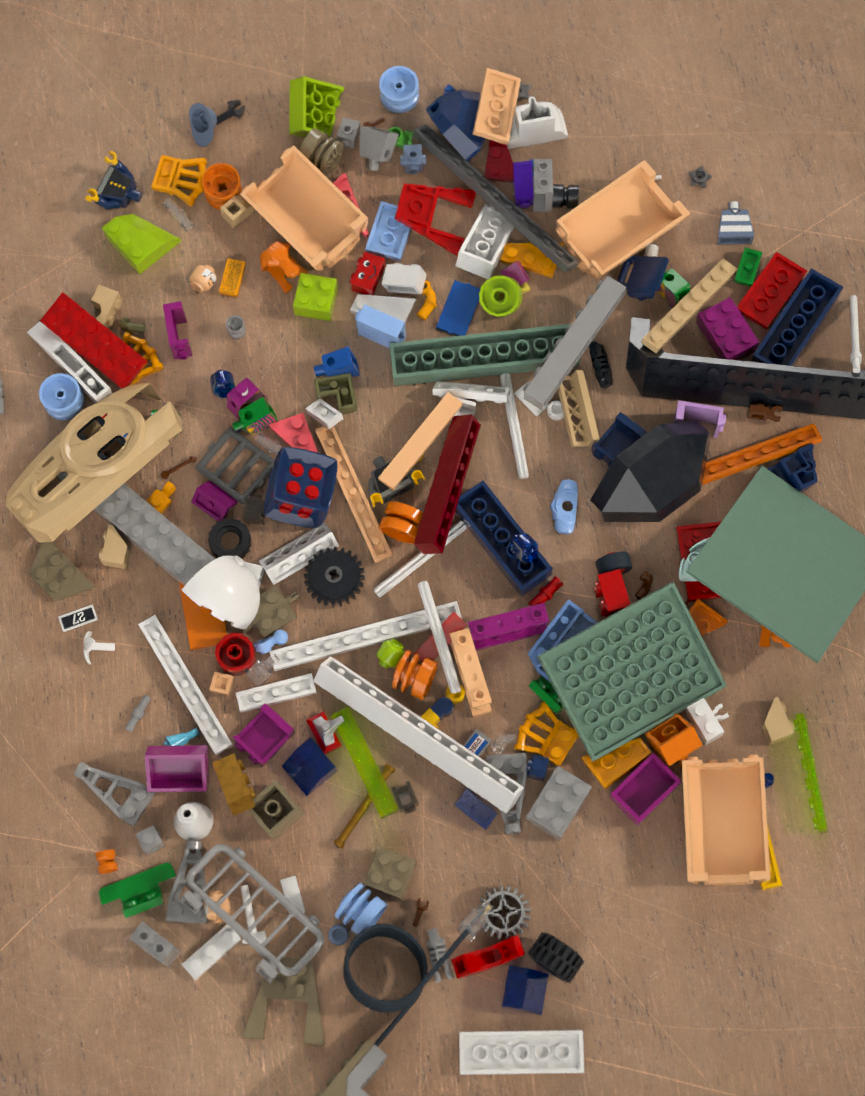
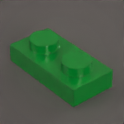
(748, 267)

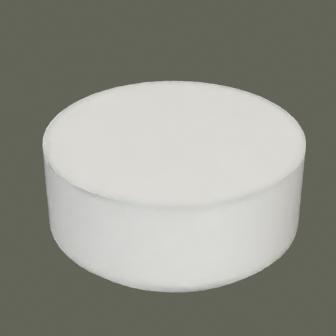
(555, 410)

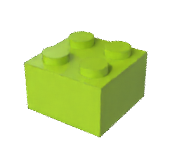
(315, 296)

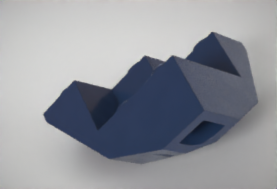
(455, 118)

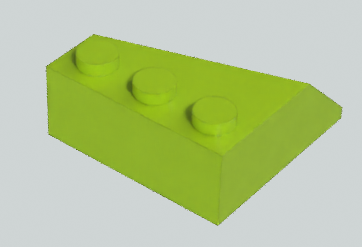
(312, 106)
(139, 240)

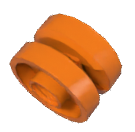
(401, 522)

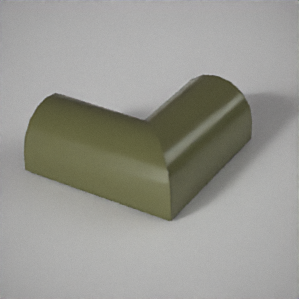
(338, 386)

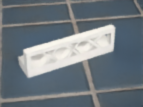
(299, 554)

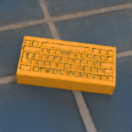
(232, 277)

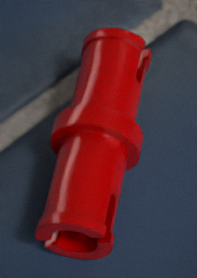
(545, 593)

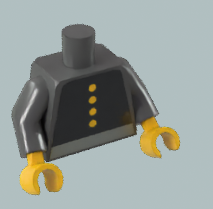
(380, 492)

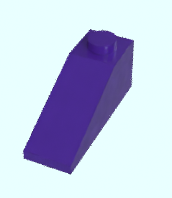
(523, 184)

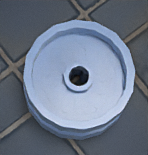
(399, 89)
(61, 396)

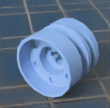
(360, 909)

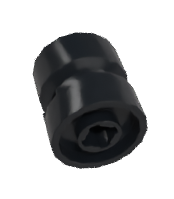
(565, 196)

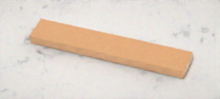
(420, 441)

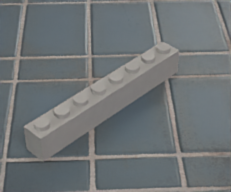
(574, 343)

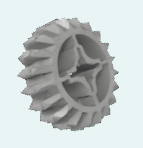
(513, 912)

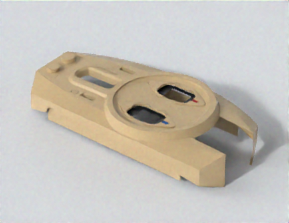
(89, 471)

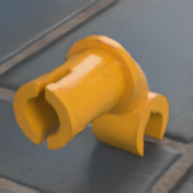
(430, 302)

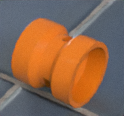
(106, 861)

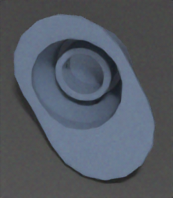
(202, 123)

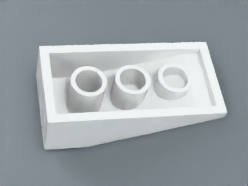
(485, 243)

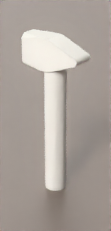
(259, 936)

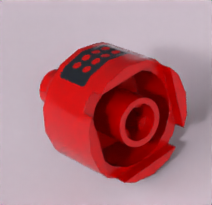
(226, 650)

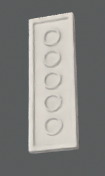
(521, 1052)

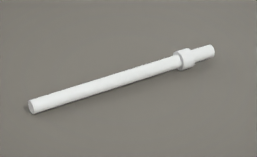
(855, 356)

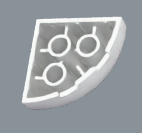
(227, 590)

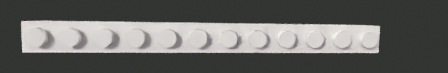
(418, 734)

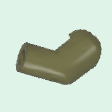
(131, 327)

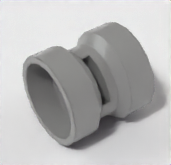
(232, 324)

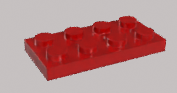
(771, 290)

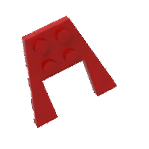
(417, 209)

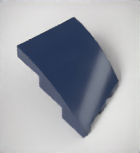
(797, 469)

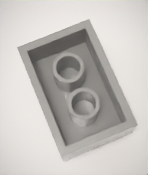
(558, 803)

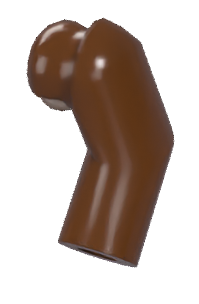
(646, 586)

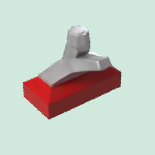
(324, 731)

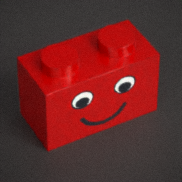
(367, 274)

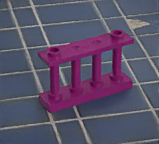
(509, 626)

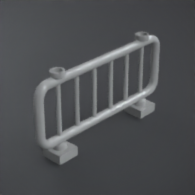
(265, 969)

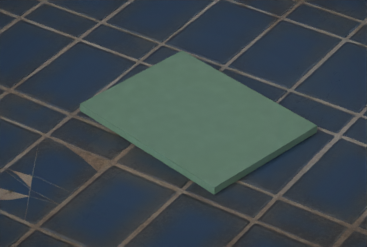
(632, 671)

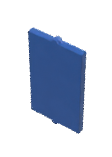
(459, 309)

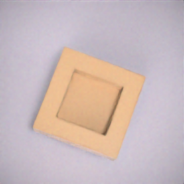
(221, 683)

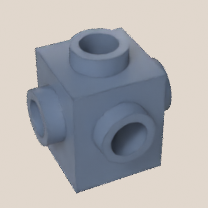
(413, 159)

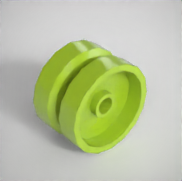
(490, 293)

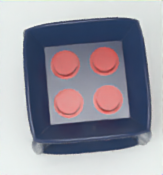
(300, 487)

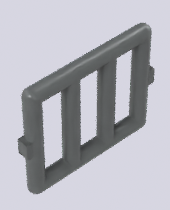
(215, 477)

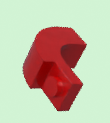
(488, 958)

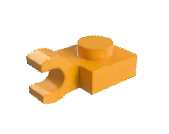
(161, 500)

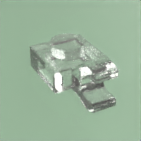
(261, 672)

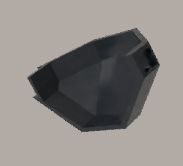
(654, 474)

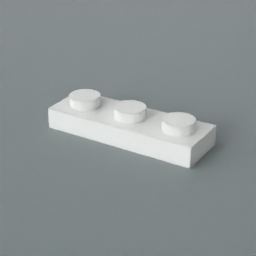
(211, 952)

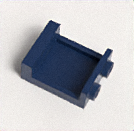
(617, 439)

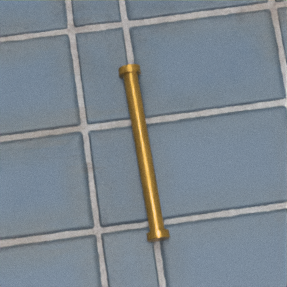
(360, 811)

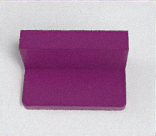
(213, 500)

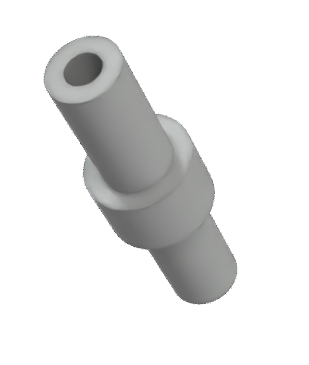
(137, 713)

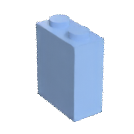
(379, 326)

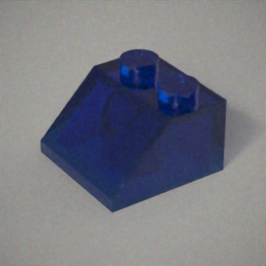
(309, 767)
(525, 990)

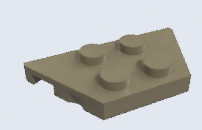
(57, 574)

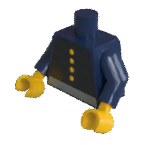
(116, 187)

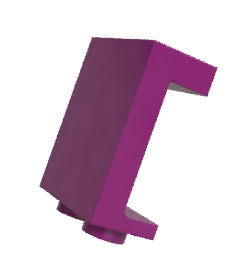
(175, 314)
(263, 736)

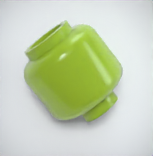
(390, 653)

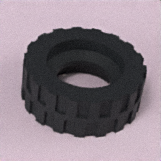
(229, 525)

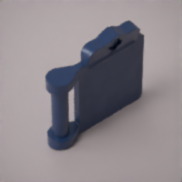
(644, 277)

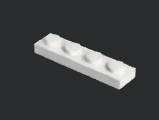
(470, 391)
(276, 692)

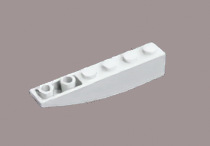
(70, 362)

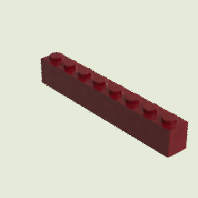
(447, 484)

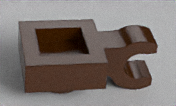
(760, 412)

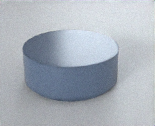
(338, 934)

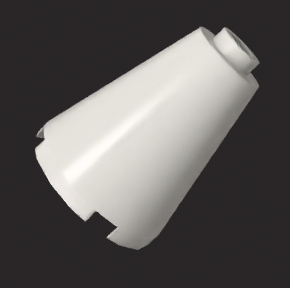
(193, 821)

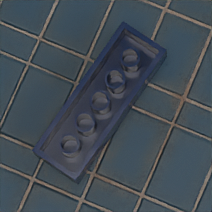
(799, 320)
(494, 531)

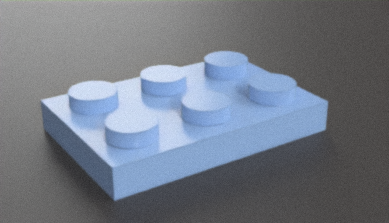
(387, 234)

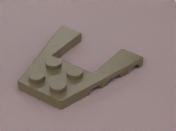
(296, 988)

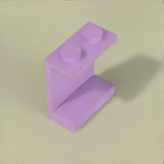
(701, 413)

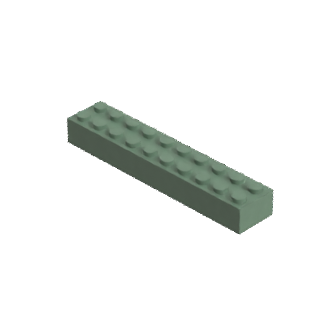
(473, 355)

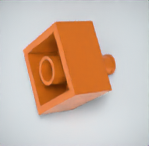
(673, 740)

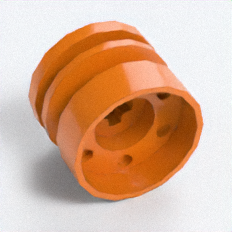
(217, 178)
(414, 675)

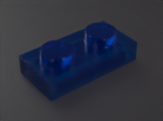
(475, 809)

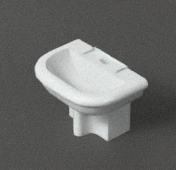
(536, 124)

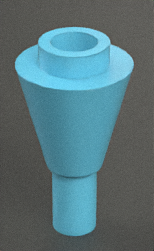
(180, 739)

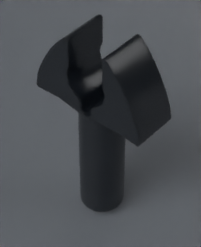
(231, 111)

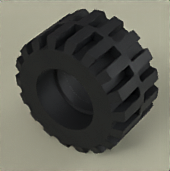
(556, 957)

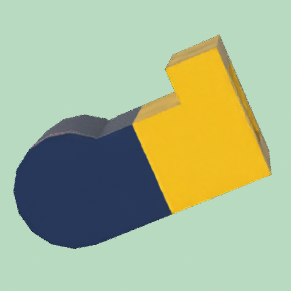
(438, 711)

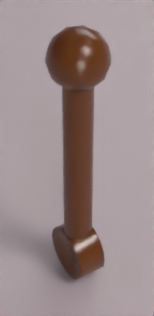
(165, 474)

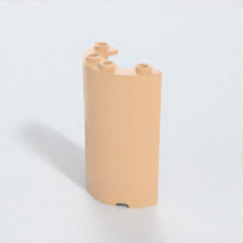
(307, 210)
(619, 221)
(725, 821)

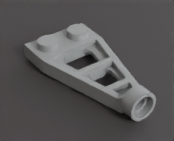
(515, 765)
(134, 805)
(176, 909)

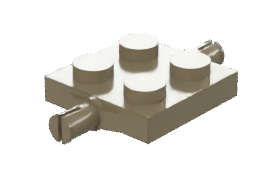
(273, 612)

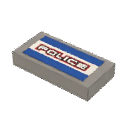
(477, 743)

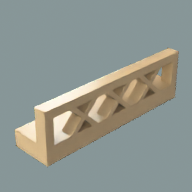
(582, 410)

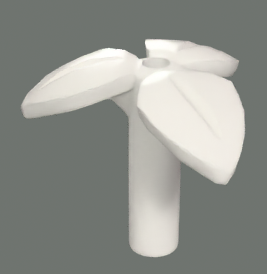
(90, 644)

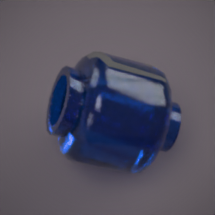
(222, 383)
(524, 547)

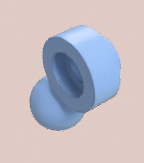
(264, 645)

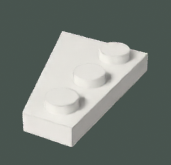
(393, 306)

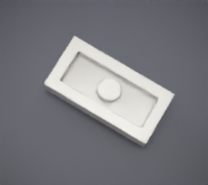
(324, 413)

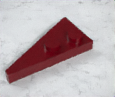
(499, 163)

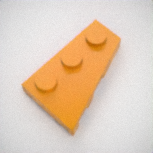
(530, 258)
(617, 762)

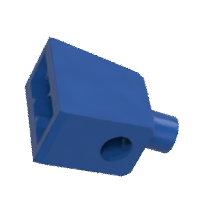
(338, 363)

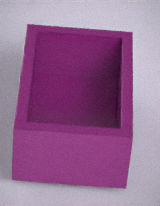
(727, 331)
(177, 768)
(645, 789)

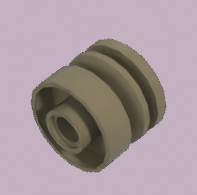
(321, 151)

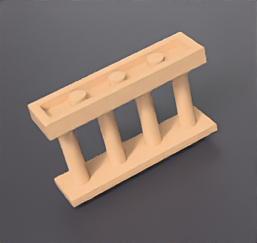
(470, 672)

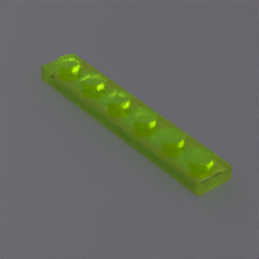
(365, 764)
(811, 782)

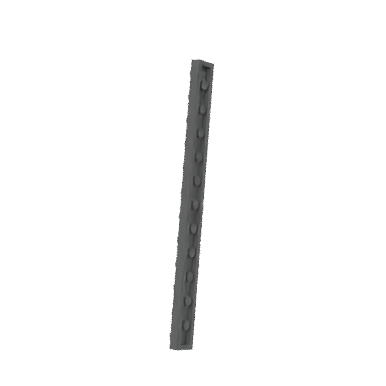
(495, 198)

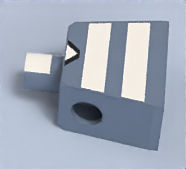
(735, 226)

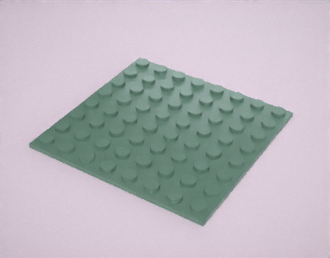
(785, 564)

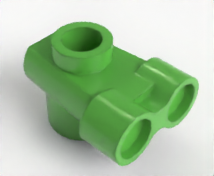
(404, 138)

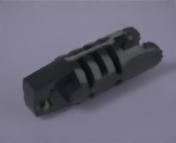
(601, 365)

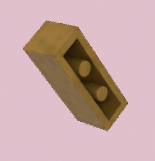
(234, 784)

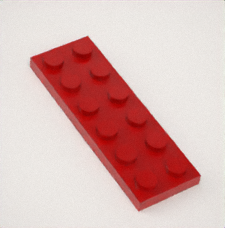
(93, 341)

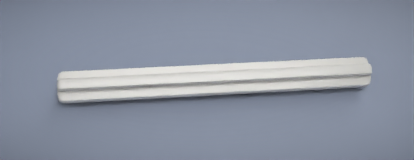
(515, 429)
(414, 563)
(439, 637)

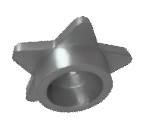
(524, 94)
(699, 173)

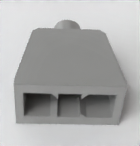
(376, 145)

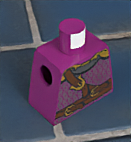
(242, 396)

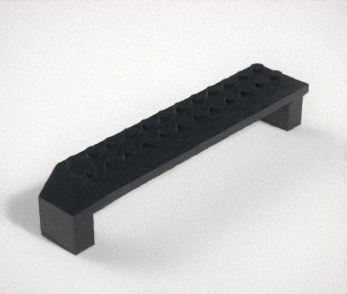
(742, 381)

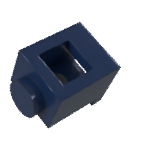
(537, 767)

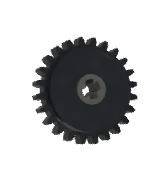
(341, 588)

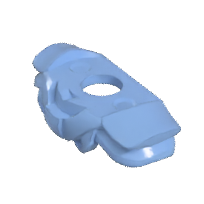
(565, 519)

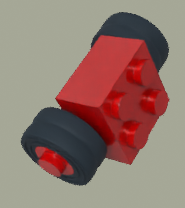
(610, 584)

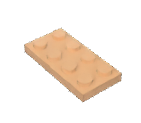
(496, 106)

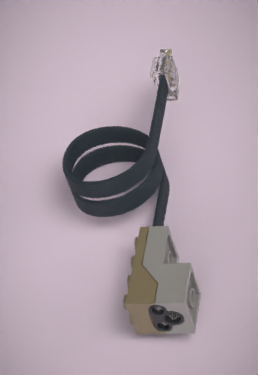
(367, 1056)

